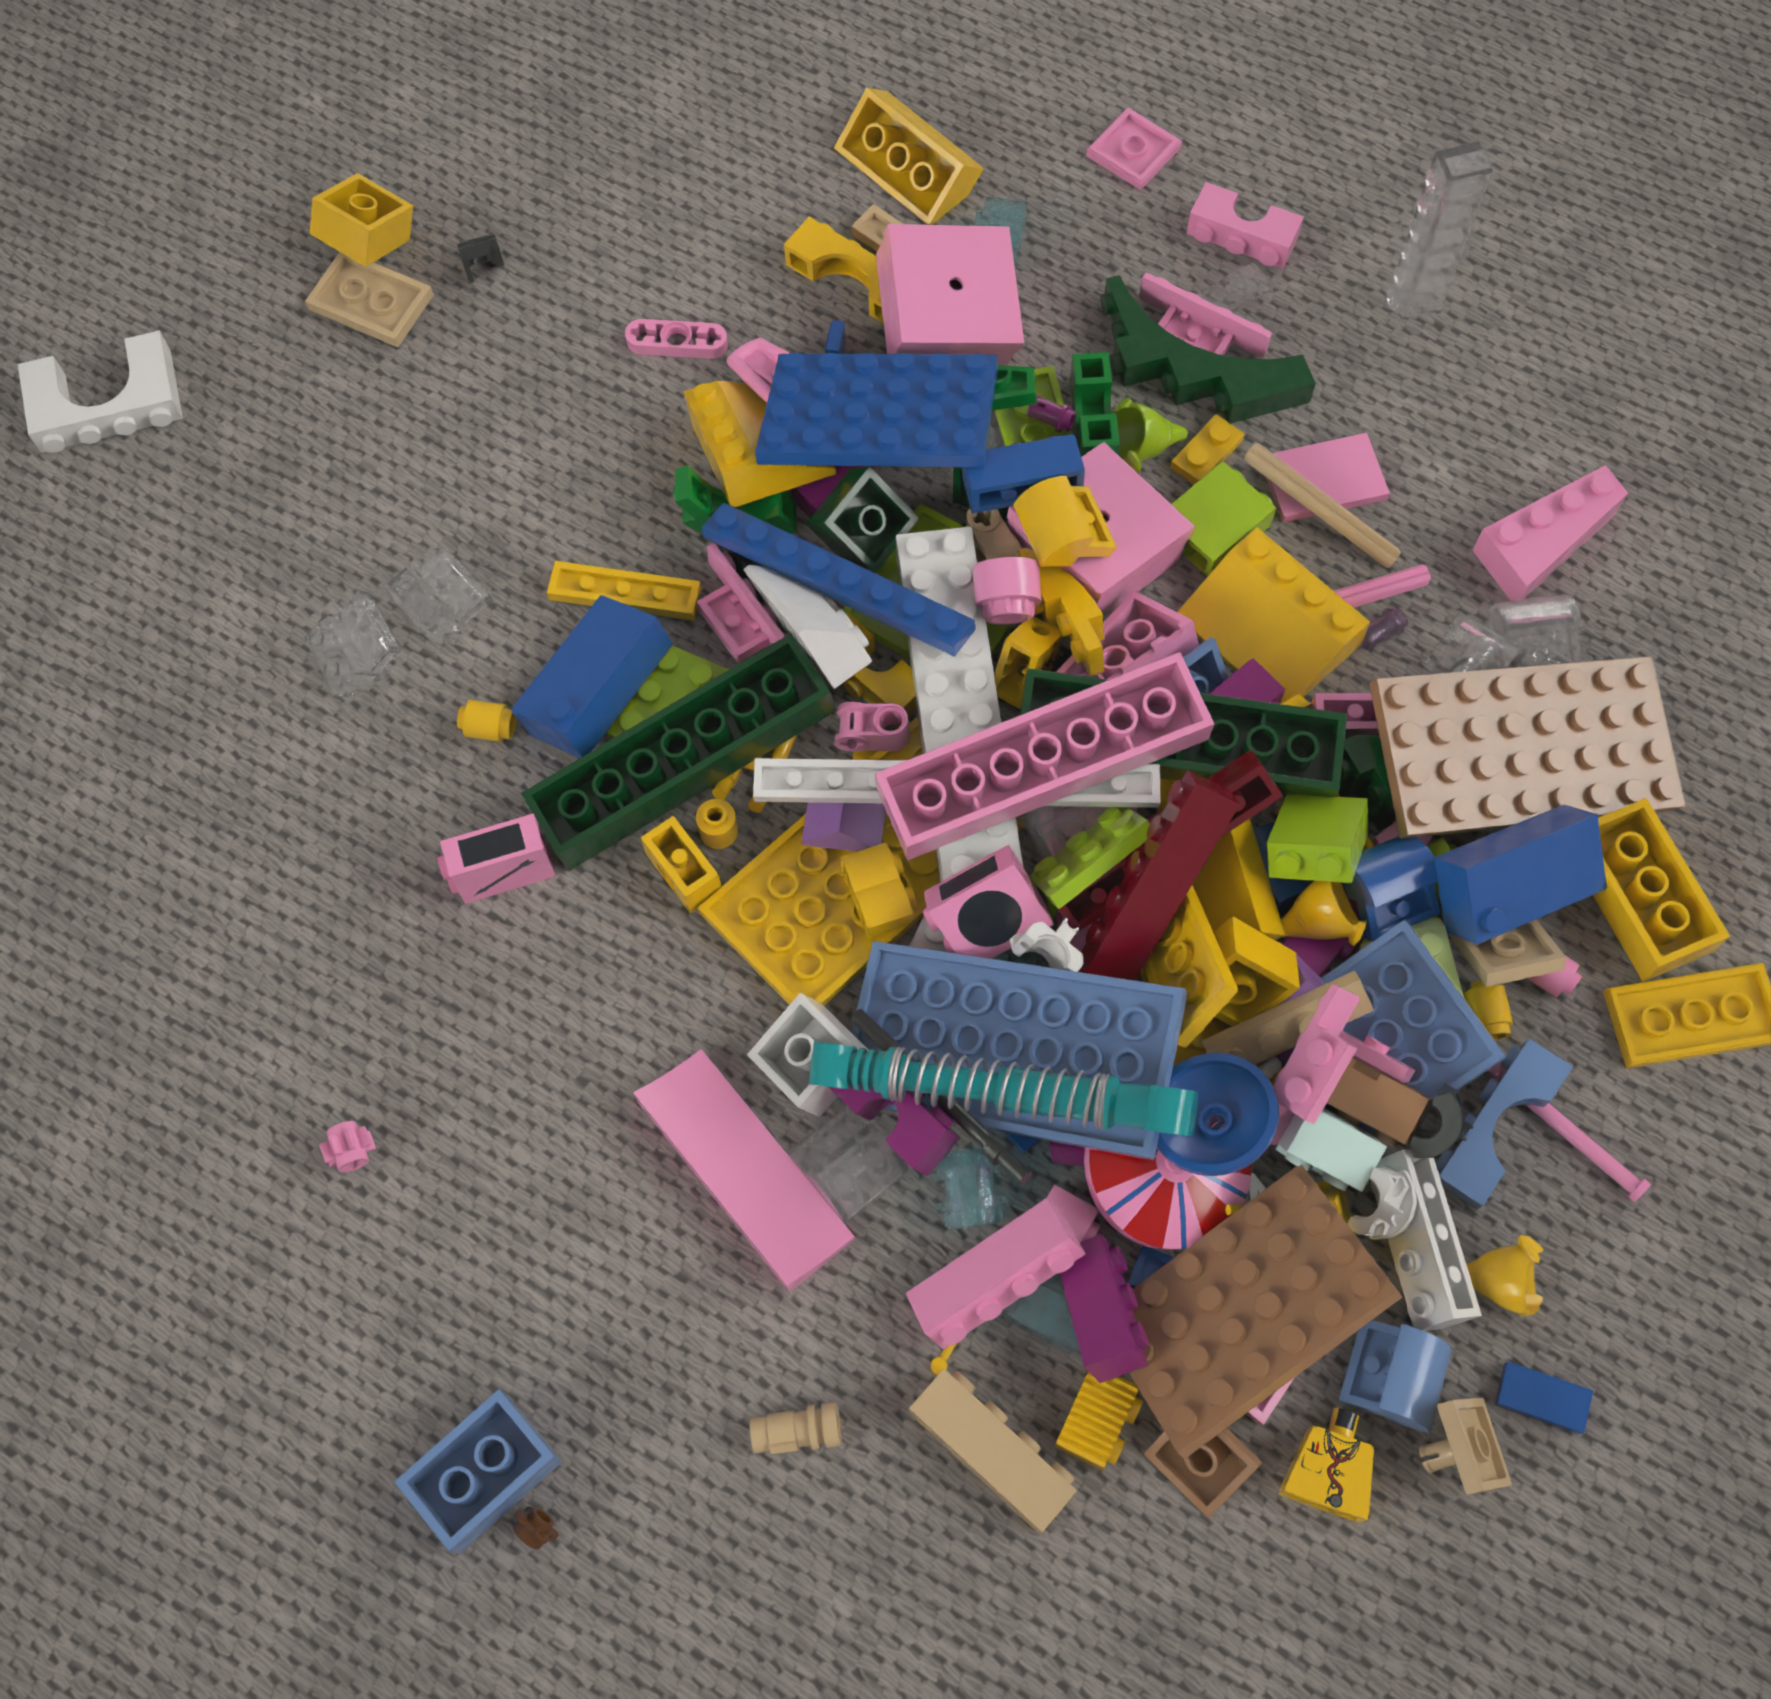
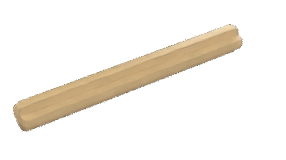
(1322, 505)

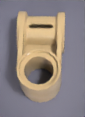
(991, 536)

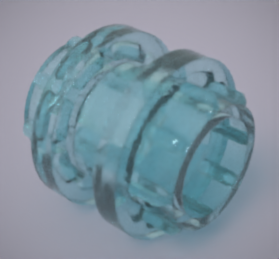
(969, 1189)

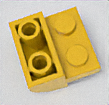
(1063, 523)

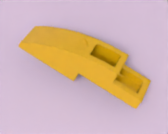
(1074, 611)

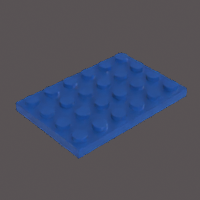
(879, 410)

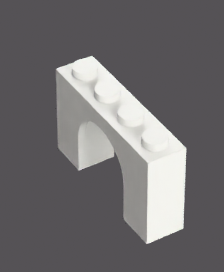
(144, 402)

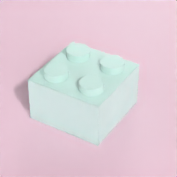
(1334, 1148)

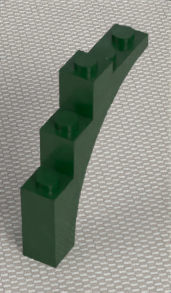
(1190, 373)

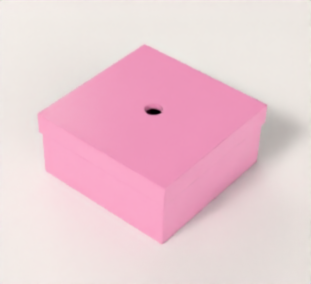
(949, 290)
(1141, 521)

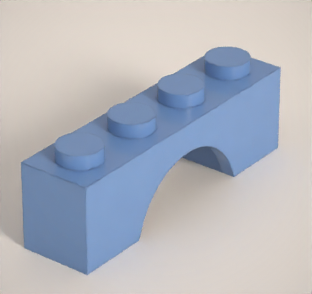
(1529, 1079)

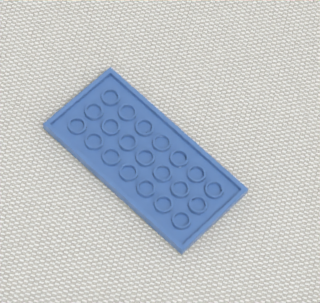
(1027, 1018)

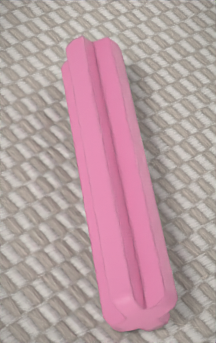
(1385, 586)

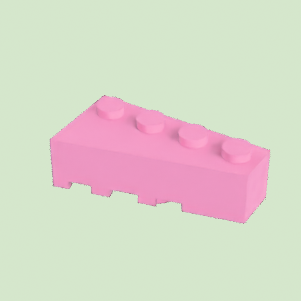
(1543, 535)
(1137, 636)

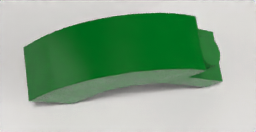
(701, 500)

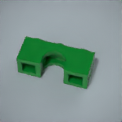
(1092, 401)

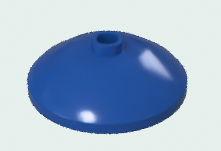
(1229, 1093)

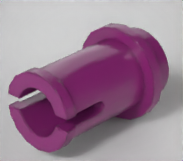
(1053, 414)

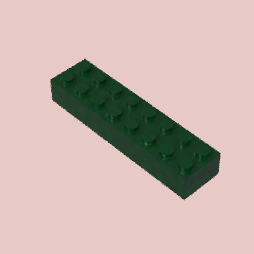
(1293, 743)
(679, 751)

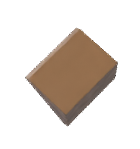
(1208, 1473)

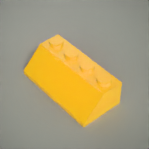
(907, 156)

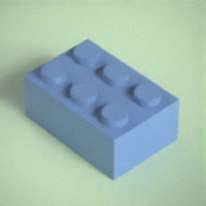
(478, 1472)

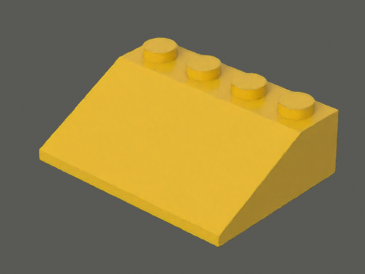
(728, 428)
(1277, 612)

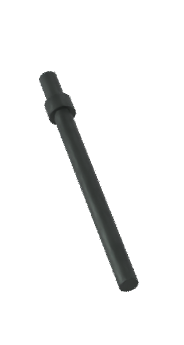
(993, 1147)

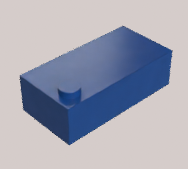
(592, 676)
(1520, 873)

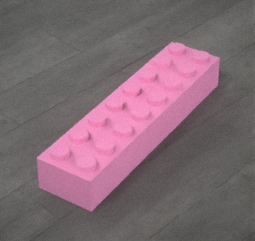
(1044, 755)

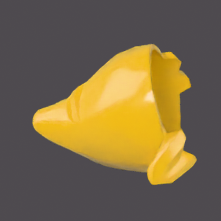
(1323, 913)
(1507, 1276)

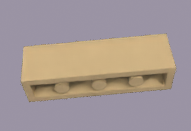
(992, 1450)

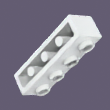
(1429, 1251)

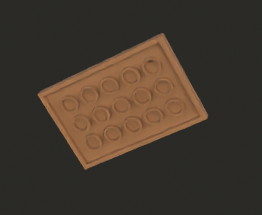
(1252, 1308)

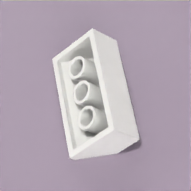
(815, 623)

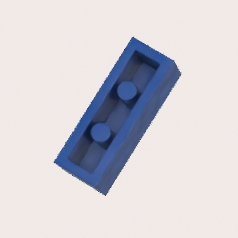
(1017, 467)

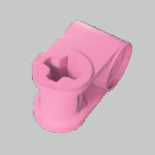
(868, 726)

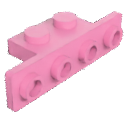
(1201, 321)
(735, 612)
(1316, 1061)

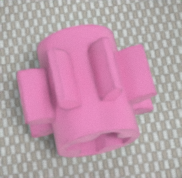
(347, 1146)

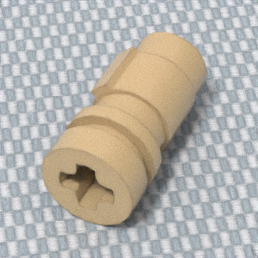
(791, 1429)

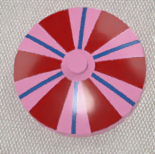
(1157, 1200)

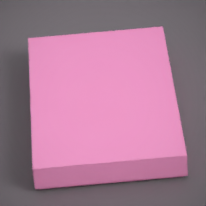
(1340, 468)

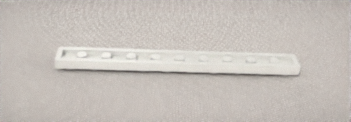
(856, 783)

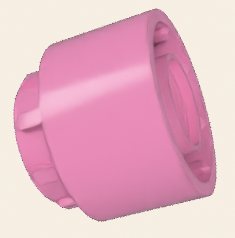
(1007, 589)

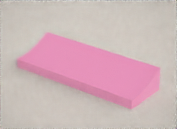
(745, 1169)

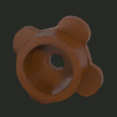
(534, 1527)

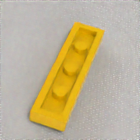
(643, 591)

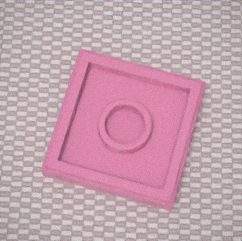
(1134, 148)

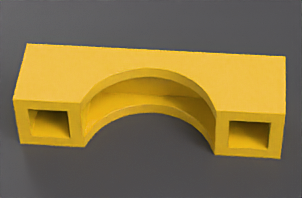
(820, 251)

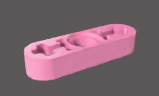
(668, 328)

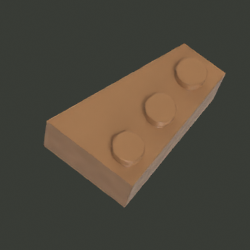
(1380, 1102)

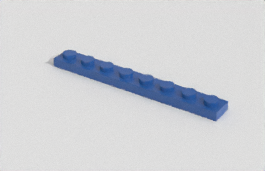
(839, 579)

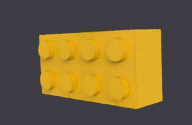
(1653, 894)

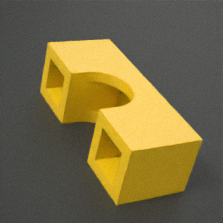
(883, 687)

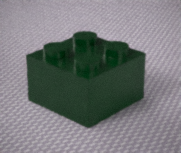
(862, 519)

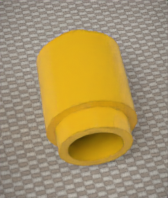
(486, 721)
(717, 823)
(1491, 1008)

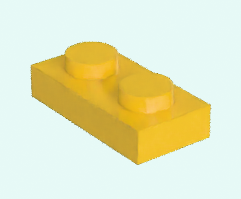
(1207, 449)

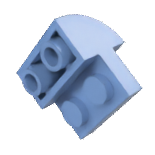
(1396, 1374)

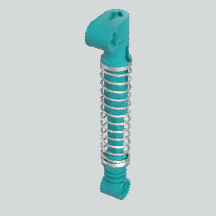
(1012, 1089)

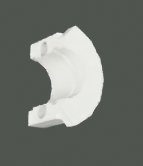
(1050, 944)
(1395, 1206)

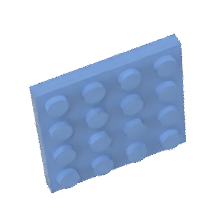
(1418, 1014)

